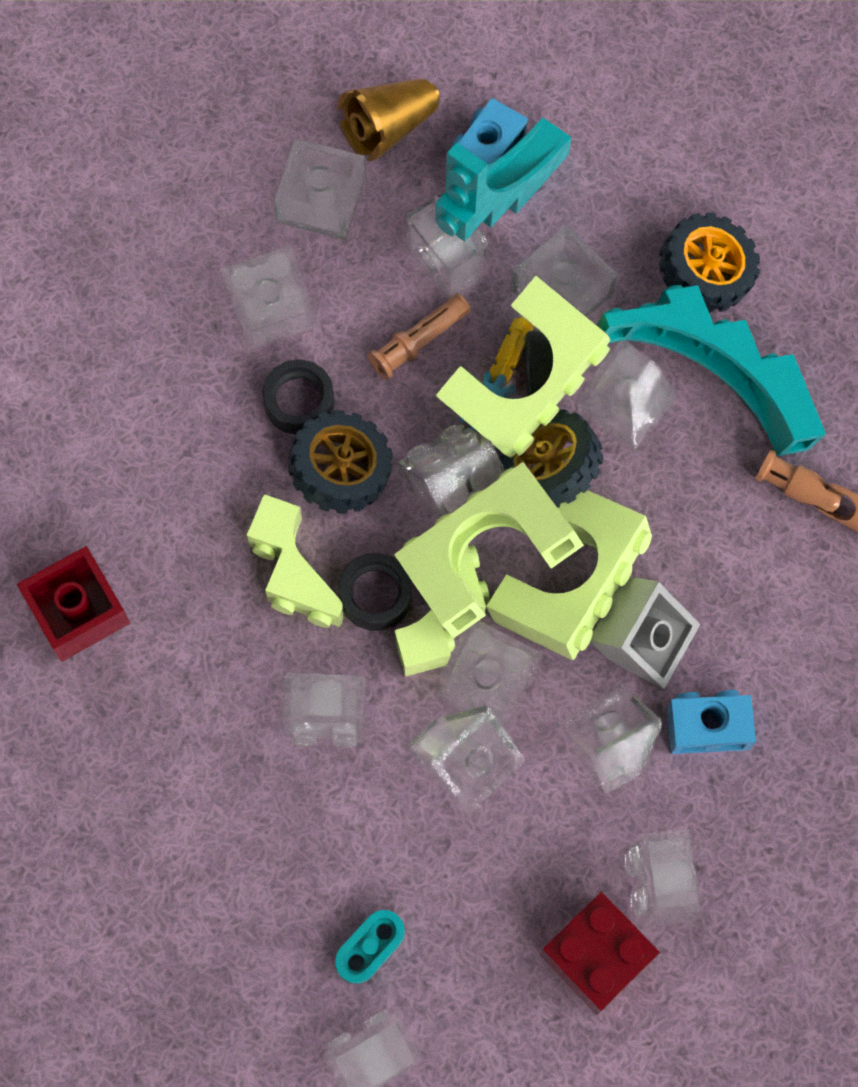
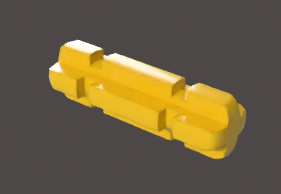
(511, 349)

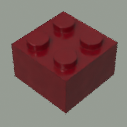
(73, 603)
(599, 953)

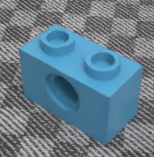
(494, 124)
(690, 735)

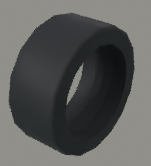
(538, 360)
(295, 370)
(381, 563)

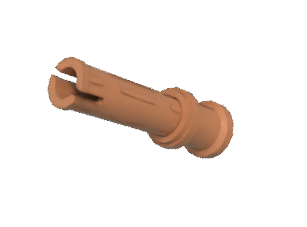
(406, 344)

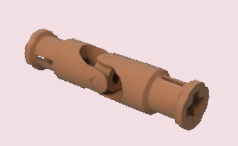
(808, 488)

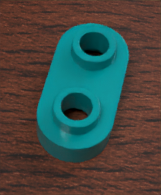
(369, 947)

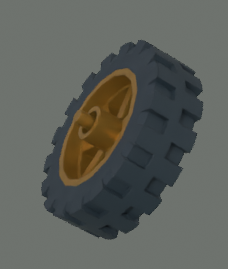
(351, 432)
(562, 479)

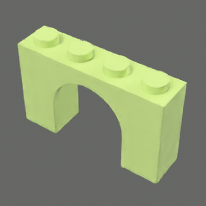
(575, 346)
(436, 555)
(567, 619)

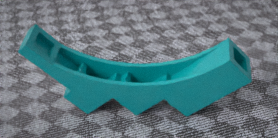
(485, 191)
(767, 384)

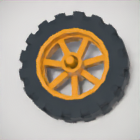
(720, 241)

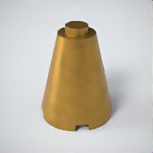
(385, 114)

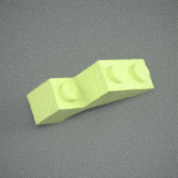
(293, 581)
(426, 643)

